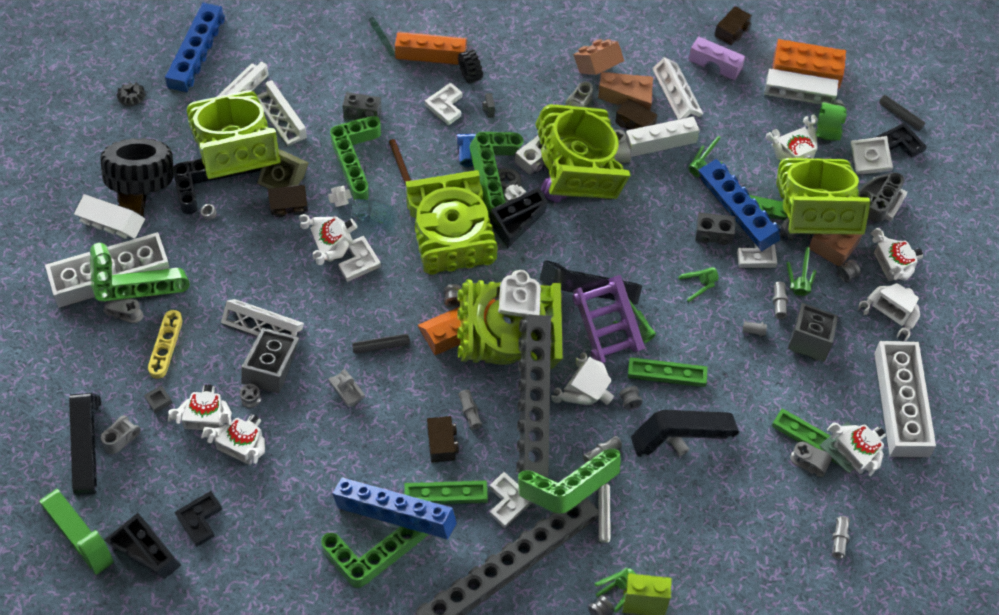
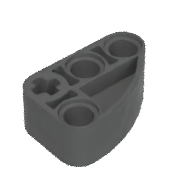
(882, 193)

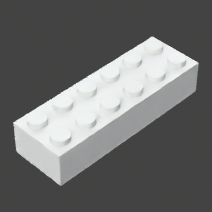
(72, 277)
(904, 399)

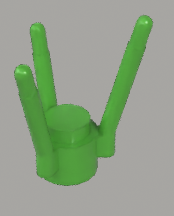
(699, 163)
(706, 277)
(801, 285)
(646, 331)
(621, 582)

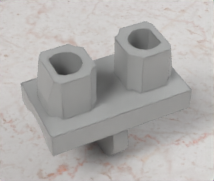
(346, 388)

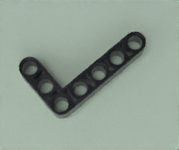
(190, 173)
(571, 280)
(682, 424)
(82, 438)

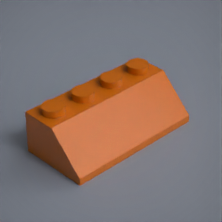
(429, 48)
(442, 330)

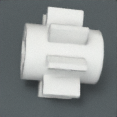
(513, 192)
(339, 196)

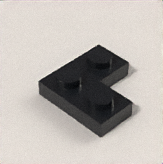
(906, 138)
(194, 515)

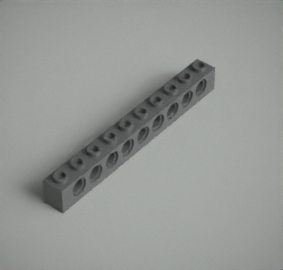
(585, 513)

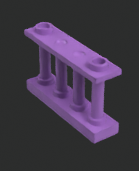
(621, 305)

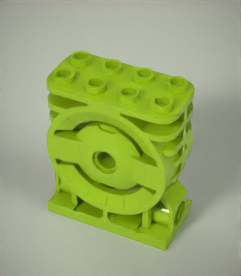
(232, 134)
(580, 152)
(821, 196)
(444, 221)
(479, 344)

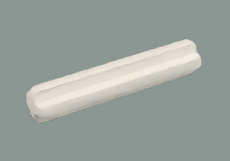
(604, 513)

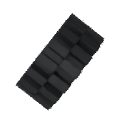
(470, 66)

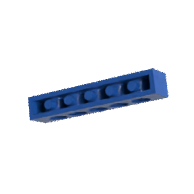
(195, 47)
(720, 183)
(395, 508)

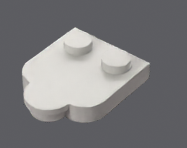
(519, 295)

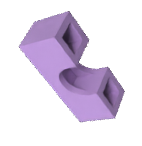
(727, 60)

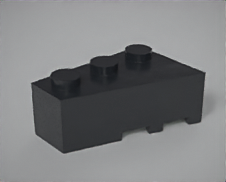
(517, 215)
(142, 545)

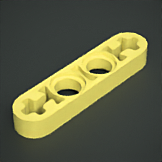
(168, 344)

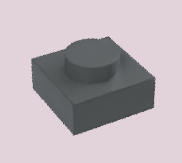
(488, 105)
(158, 399)

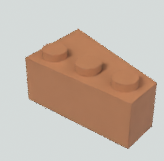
(619, 87)

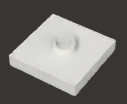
(871, 155)

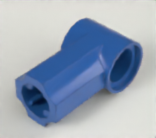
(463, 143)

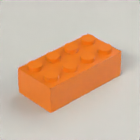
(809, 59)

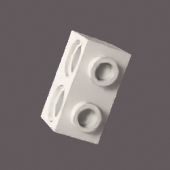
(530, 156)

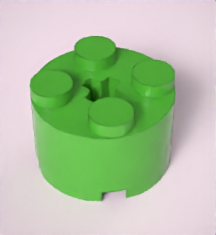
(830, 121)

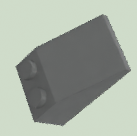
(813, 332)
(269, 360)

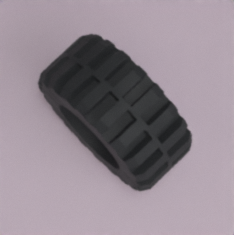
(137, 166)

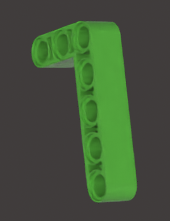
(342, 140)
(482, 151)
(131, 281)
(574, 488)
(87, 543)
(378, 552)

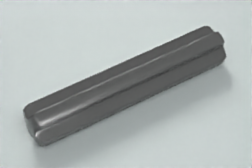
(902, 112)
(381, 343)

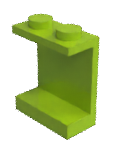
(647, 595)

